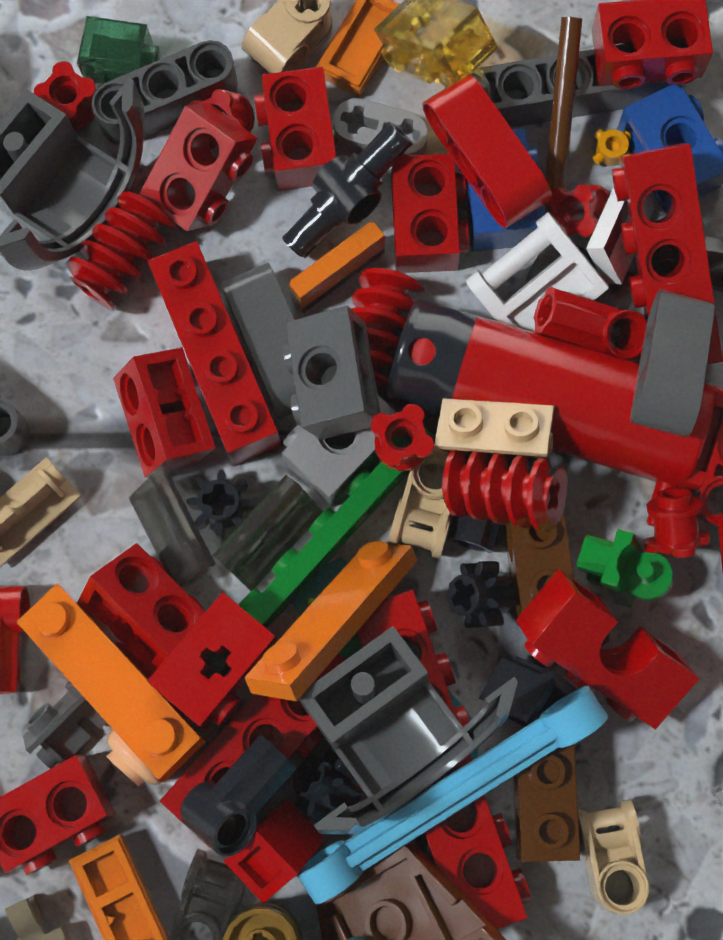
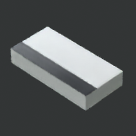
(606, 241)

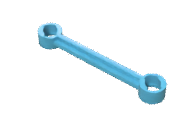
(559, 726)

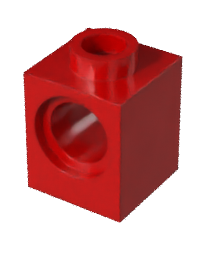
(276, 852)

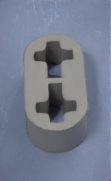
(375, 119)

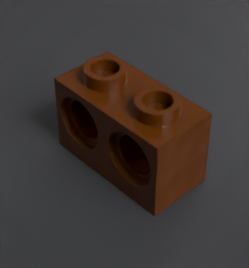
(535, 559)
(547, 809)

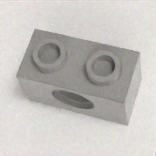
(330, 469)

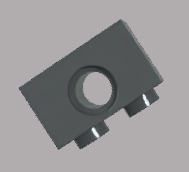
(351, 396)

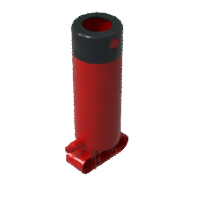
(591, 391)

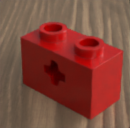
(184, 671)

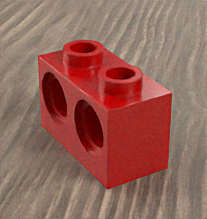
(647, 28)
(304, 128)
(189, 159)
(420, 213)
(163, 411)
(137, 618)
(42, 803)

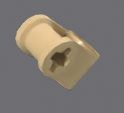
(286, 36)
(422, 509)
(613, 852)

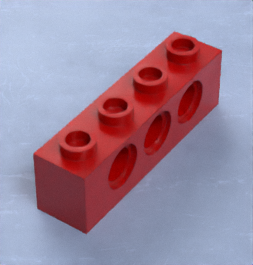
(672, 171)
(215, 353)
(298, 734)

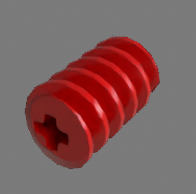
(118, 247)
(380, 306)
(504, 493)

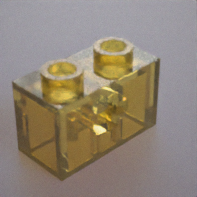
(436, 39)

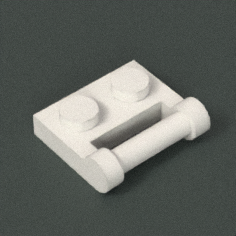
(567, 273)

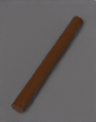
(563, 103)

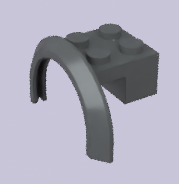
(58, 179)
(393, 728)

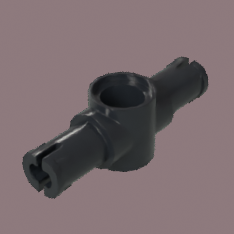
(347, 190)

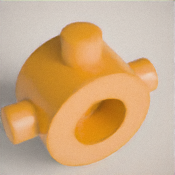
(610, 146)

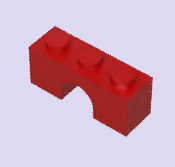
(638, 677)

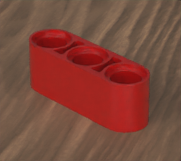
(487, 151)

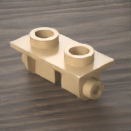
(495, 427)
(32, 507)

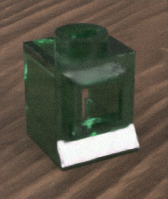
(114, 49)

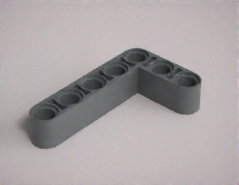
(537, 81)

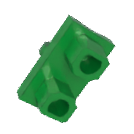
(625, 568)

